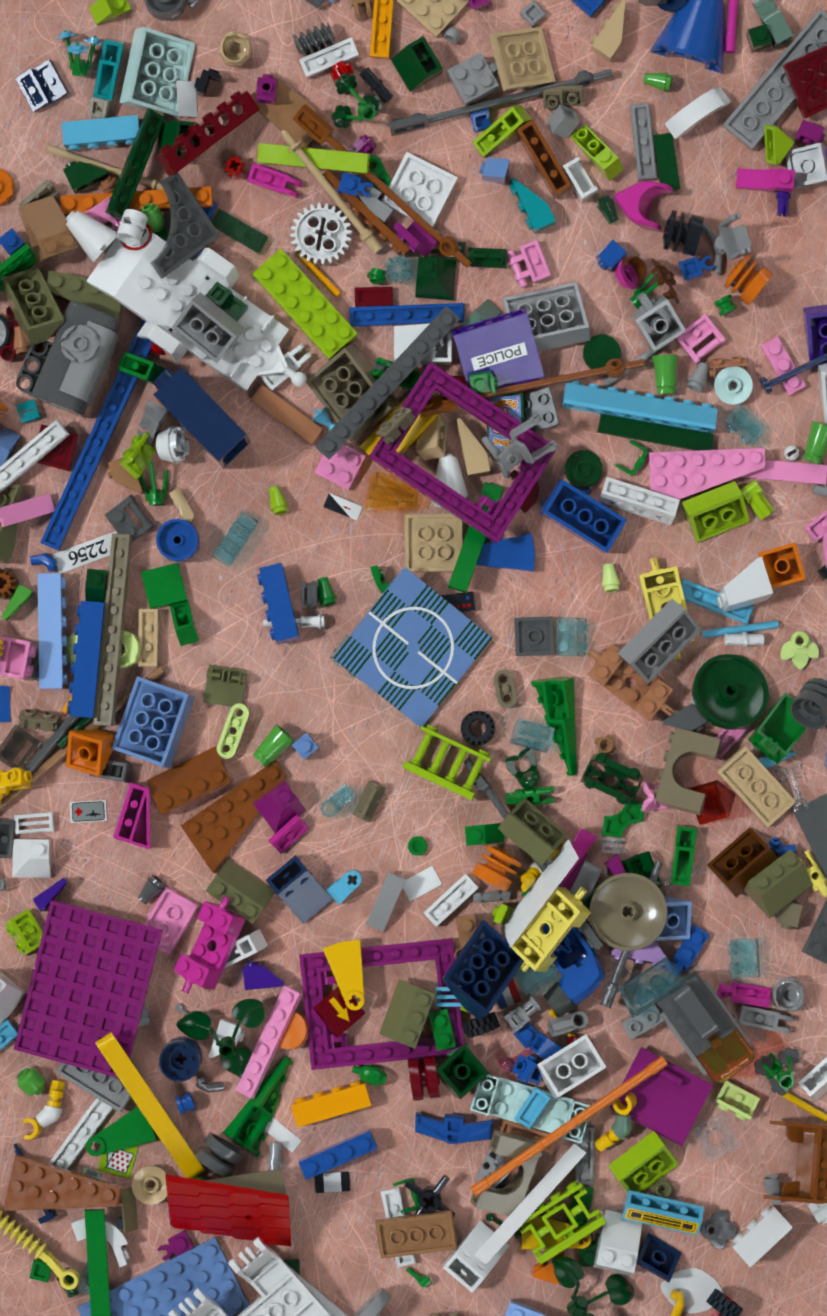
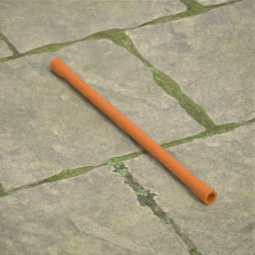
(651, 1069)

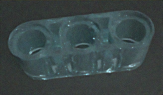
(235, 539)

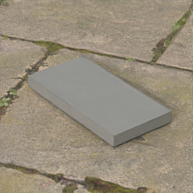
(102, 1086)

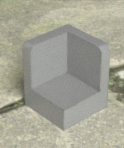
(563, 121)

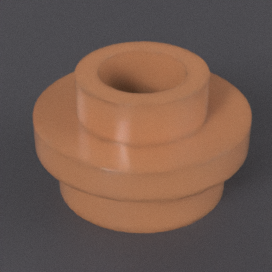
(107, 184)

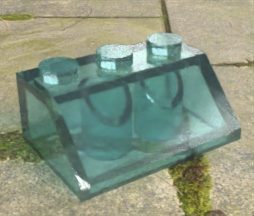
(651, 986)

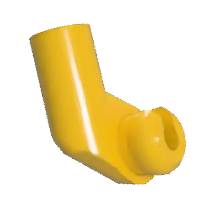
(679, 1303)

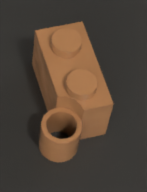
(466, 926)

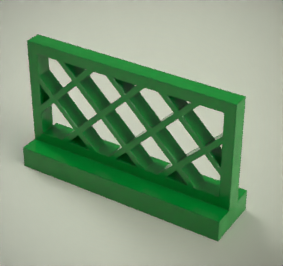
(19, 261)

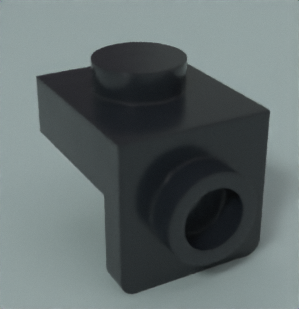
(201, 84)

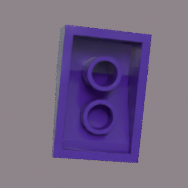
(816, 331)

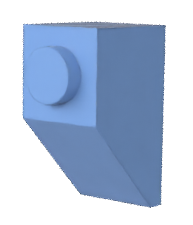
(495, 170)

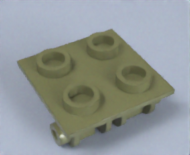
(224, 685)

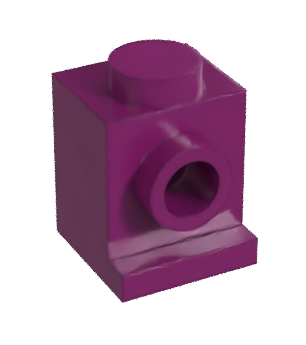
(266, 96)
(809, 133)

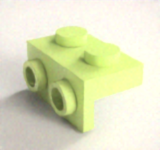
(737, 1100)

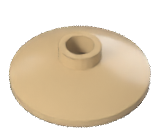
(145, 1193)

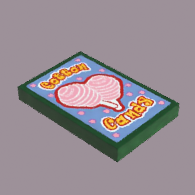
(514, 406)

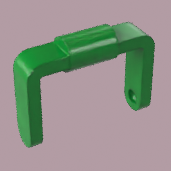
(639, 463)
(415, 1197)

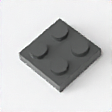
(534, 636)

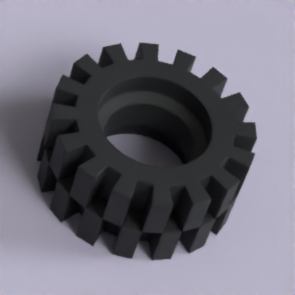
(489, 728)
(478, 1027)

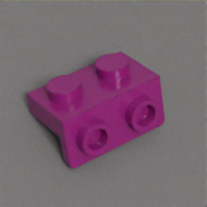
(417, 237)

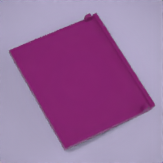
(667, 1099)

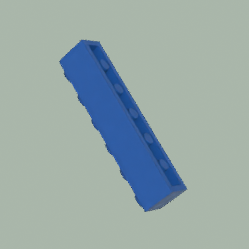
(87, 659)

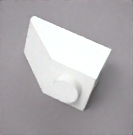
(225, 1029)

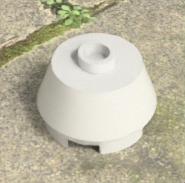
(172, 444)

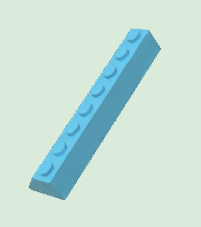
(638, 407)

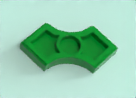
(616, 824)

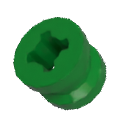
(725, 305)

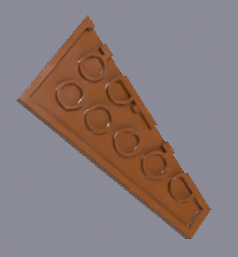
(225, 820)
(47, 1186)

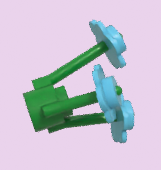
(78, 65)

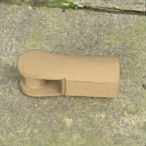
(182, 505)

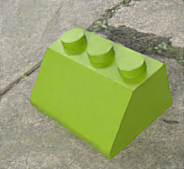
(716, 511)
(643, 1164)

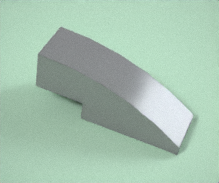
(373, 203)
(385, 901)

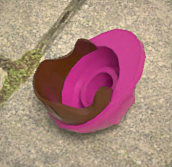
(631, 272)

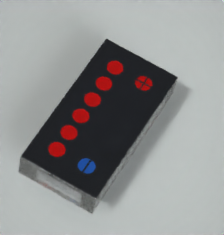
(461, 601)

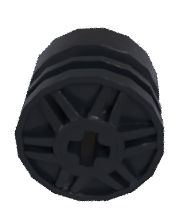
(683, 233)

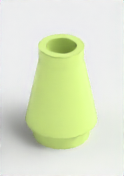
(610, 579)

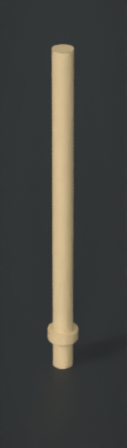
(153, 184)

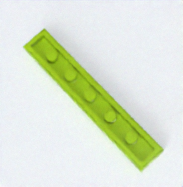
(320, 157)

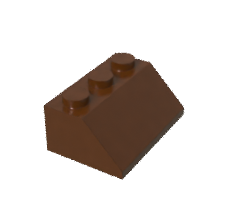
(742, 861)

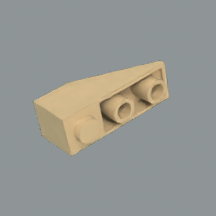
(610, 38)

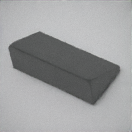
(6, 837)

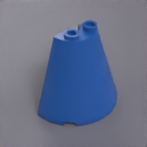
(695, 34)

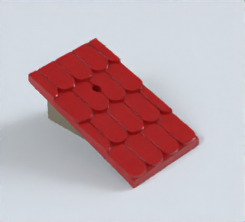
(232, 1206)

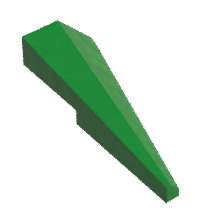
(559, 705)
(250, 1123)

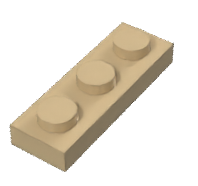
(148, 637)

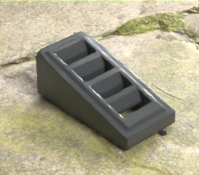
(126, 772)

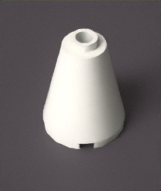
(90, 234)
(450, 474)

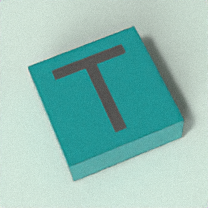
(28, 411)

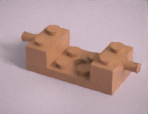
(644, 698)

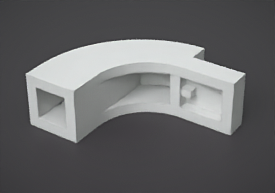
(697, 111)
(114, 1236)

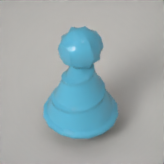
(323, 418)

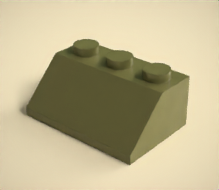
(533, 831)
(779, 884)
(246, 892)
(407, 1013)

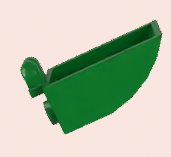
(777, 731)

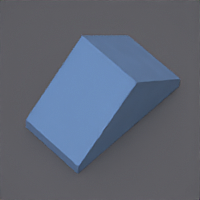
(8, 442)

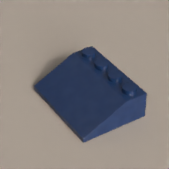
(482, 970)

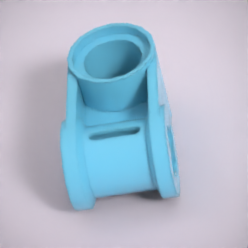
(342, 888)

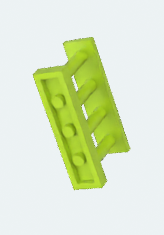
(449, 781)

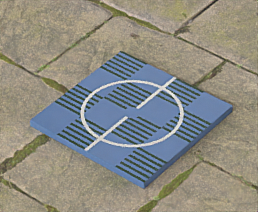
(412, 647)

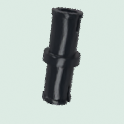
(376, 85)

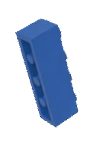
(279, 603)
(337, 1154)

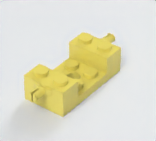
(659, 588)
(561, 914)

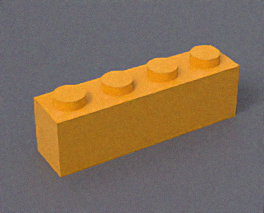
(330, 1104)

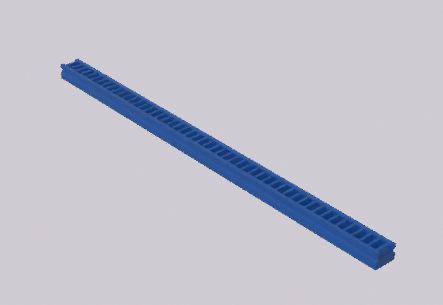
(97, 442)

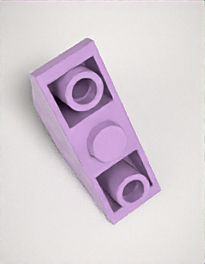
(649, 953)

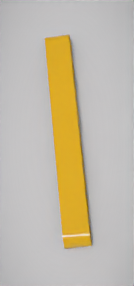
(149, 1106)

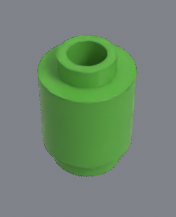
(155, 217)

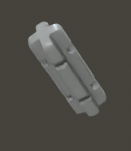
(491, 896)

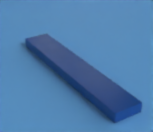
(401, 314)

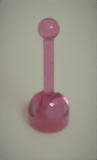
(508, 1063)

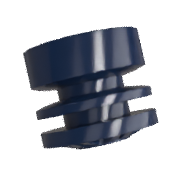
(173, 1067)

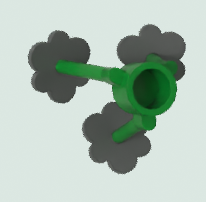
(784, 1079)

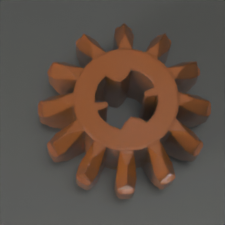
(7, 587)

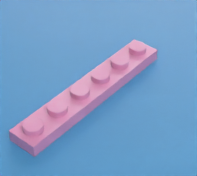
(269, 1042)

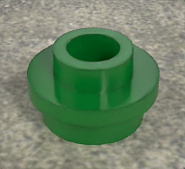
(376, 276)

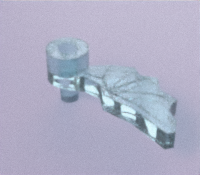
(35, 676)

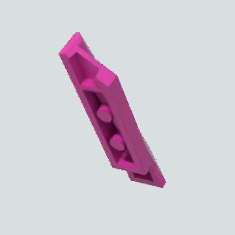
(581, 844)

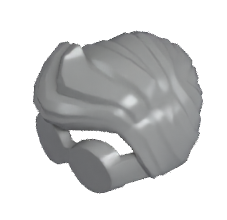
(789, 994)

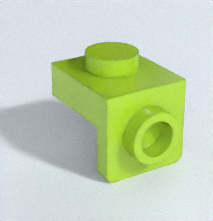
(502, 913)

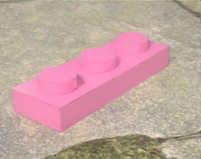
(781, 364)

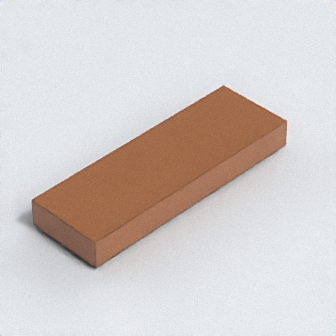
(521, 1130)

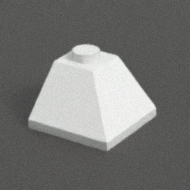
(32, 858)

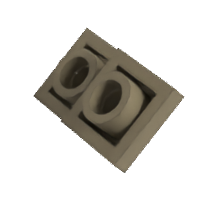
(563, 96)

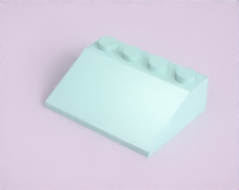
(154, 68)

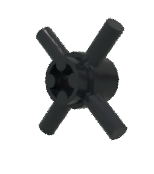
(427, 1192)

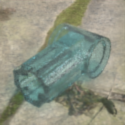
(338, 800)

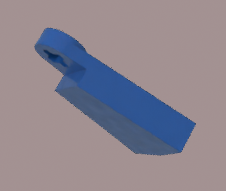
(509, 553)

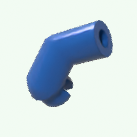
(779, 848)

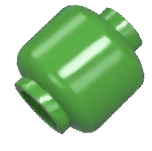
(30, 1081)

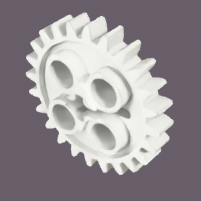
(337, 237)

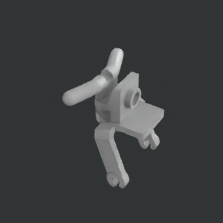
(732, 241)
(513, 454)

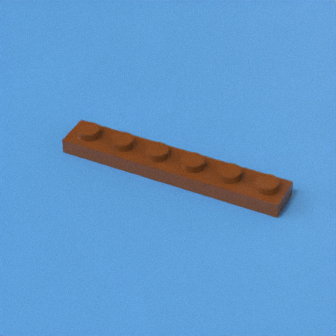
(371, 220)

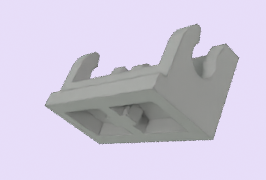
(152, 420)

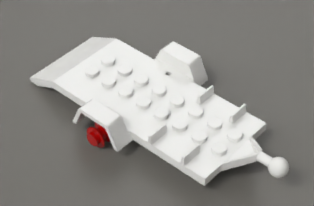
(158, 301)

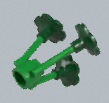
(367, 108)

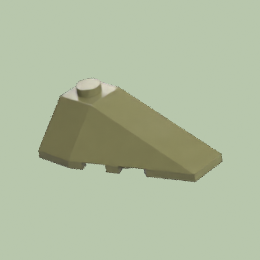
(9, 496)

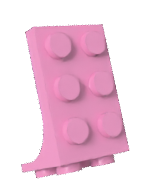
(17, 658)

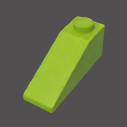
(501, 130)

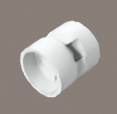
(131, 228)

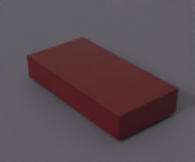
(373, 296)

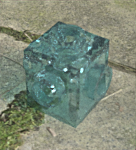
(398, 276)

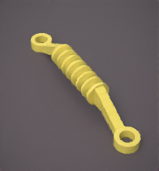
(42, 1251)

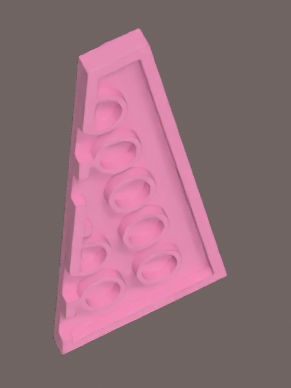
(690, 472)

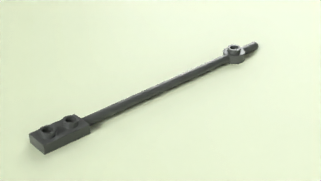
(420, 120)
(483, 785)

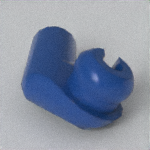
(44, 559)

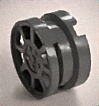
(311, 594)

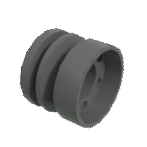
(810, 704)

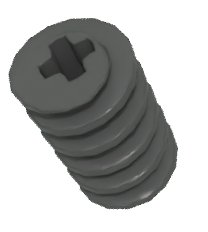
(313, 39)

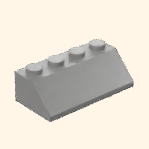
(660, 641)

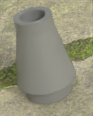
(698, 378)
(773, 1186)

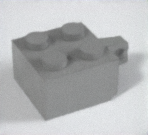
(474, 79)
(657, 321)

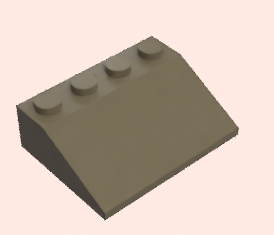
(344, 382)

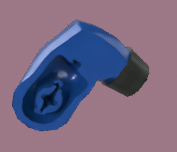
(579, 971)

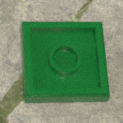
(164, 585)

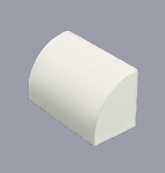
(816, 1081)

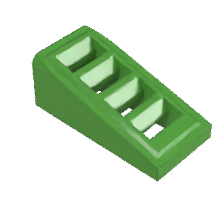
(19, 598)

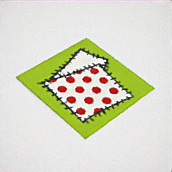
(119, 1162)

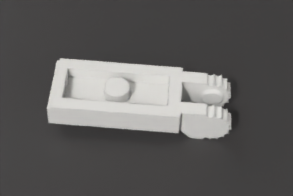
(275, 380)

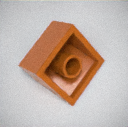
(783, 565)

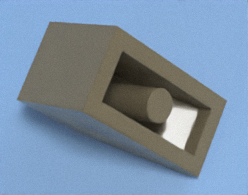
(789, 916)

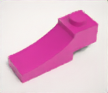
(765, 179)

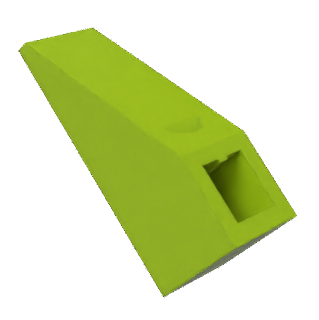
(597, 152)

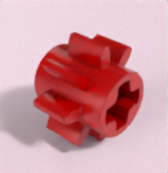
(339, 69)
(229, 167)

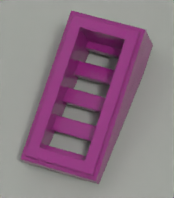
(615, 865)

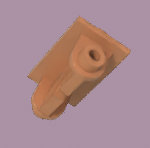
(719, 364)

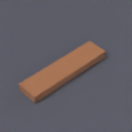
(286, 414)

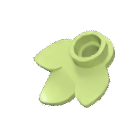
(799, 652)

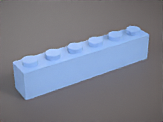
(51, 631)

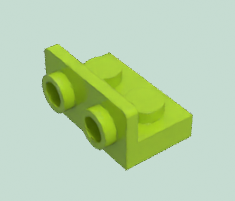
(137, 456)
(25, 932)

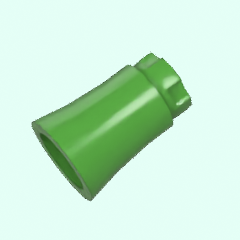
(665, 373)
(817, 443)
(273, 745)

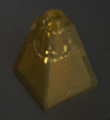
(389, 494)

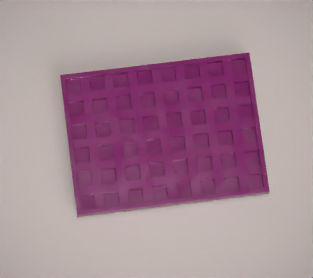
(86, 984)

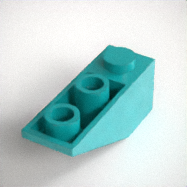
(536, 210)

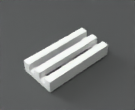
(50, 822)

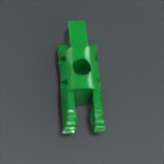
(519, 794)

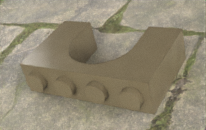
(684, 744)
(508, 1198)

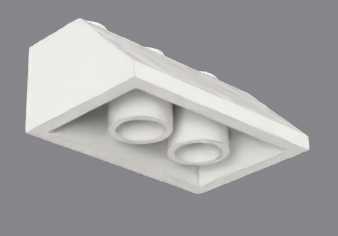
(570, 1066)
(761, 1235)

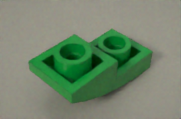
(378, 577)

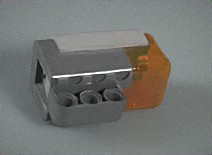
(706, 1029)

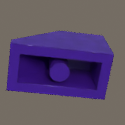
(259, 977)

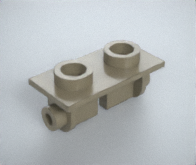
(44, 190)
(401, 418)
(29, 718)
(369, 801)

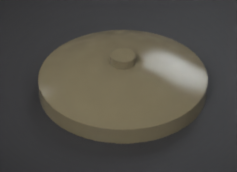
(628, 911)

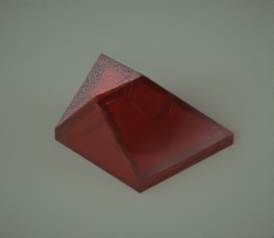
(718, 801)

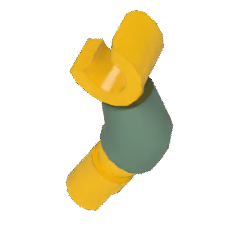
(622, 1125)

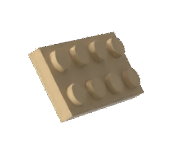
(756, 786)

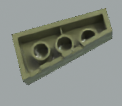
(76, 288)

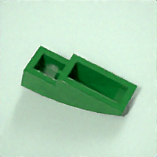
(683, 855)

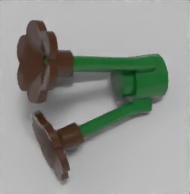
(665, 276)

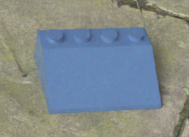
(153, 722)

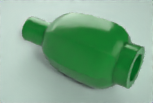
(370, 1074)

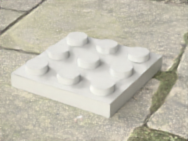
(421, 187)

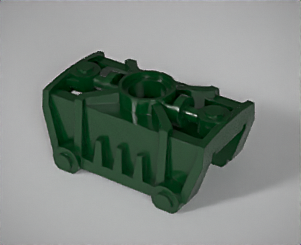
(612, 769)

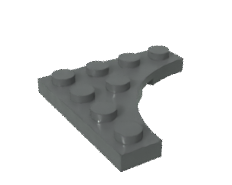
(188, 230)

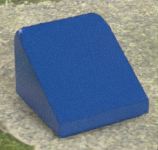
(480, 120)

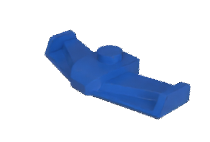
(453, 1128)

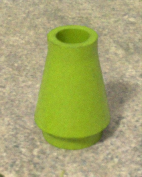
(277, 501)

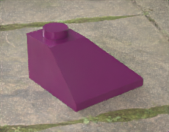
(279, 806)

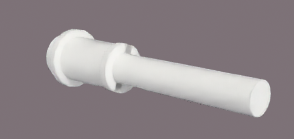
(304, 621)

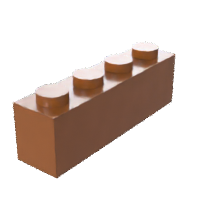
(543, 159)

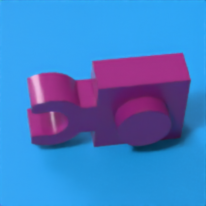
(178, 1244)

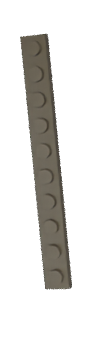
(113, 629)

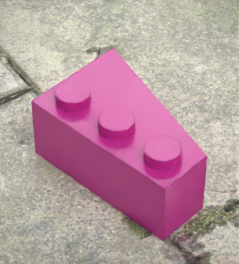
(134, 819)

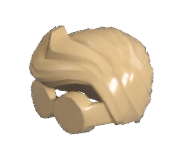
(235, 48)

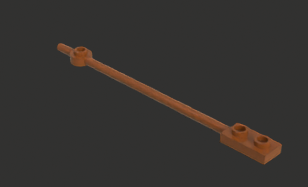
(321, 132)
(614, 368)

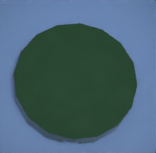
(600, 350)
(583, 469)

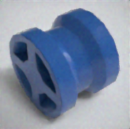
(185, 1103)

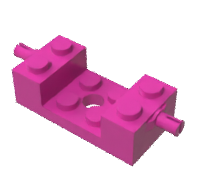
(203, 964)

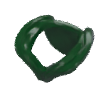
(529, 778)

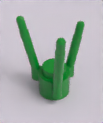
(155, 497)

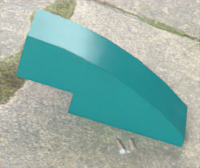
(108, 69)

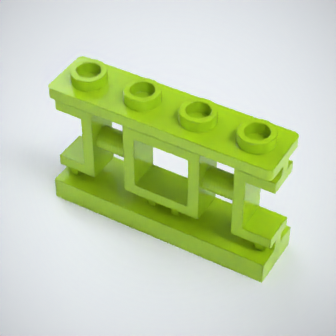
(569, 1236)

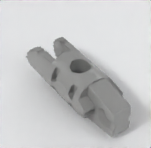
(489, 1165)

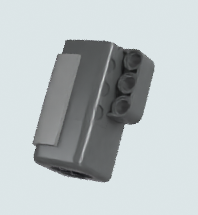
(68, 383)

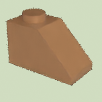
(122, 477)

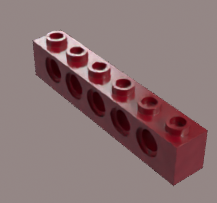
(245, 109)

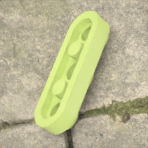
(228, 738)

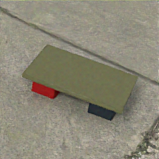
(128, 1221)

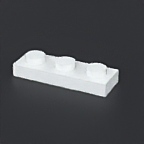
(327, 57)
(451, 900)

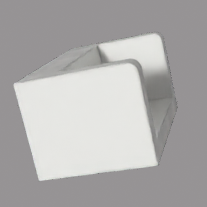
(579, 180)

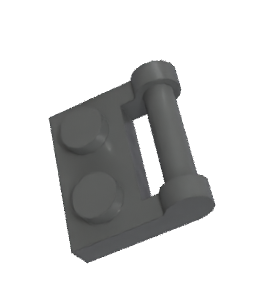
(122, 521)

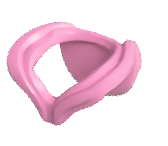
(651, 798)

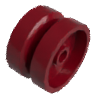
(424, 1078)

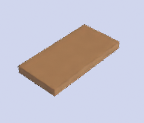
(284, 111)
(416, 1234)

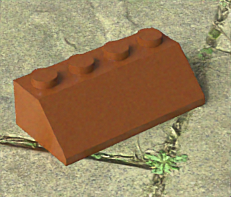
(188, 780)

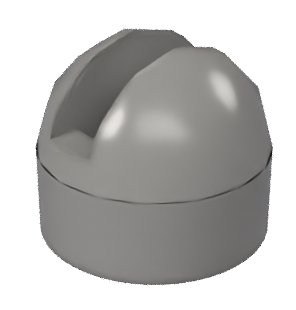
(452, 35)

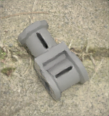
(520, 1014)

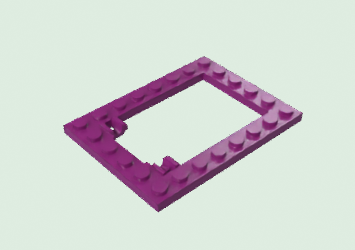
(500, 513)
(321, 1042)

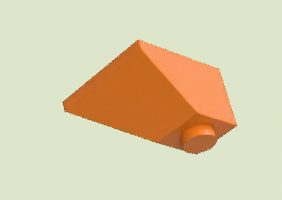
(89, 750)

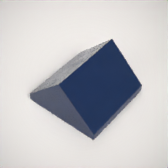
(658, 1257)

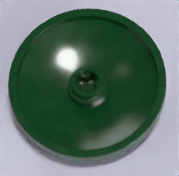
(730, 691)

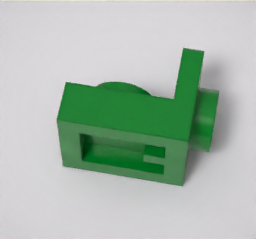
(483, 382)

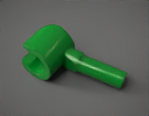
(423, 1281)

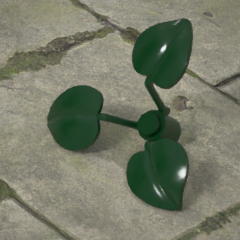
(247, 1011)
(570, 1272)

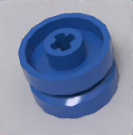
(189, 540)

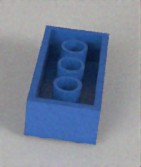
(583, 516)

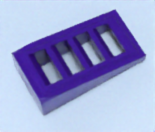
(43, 900)

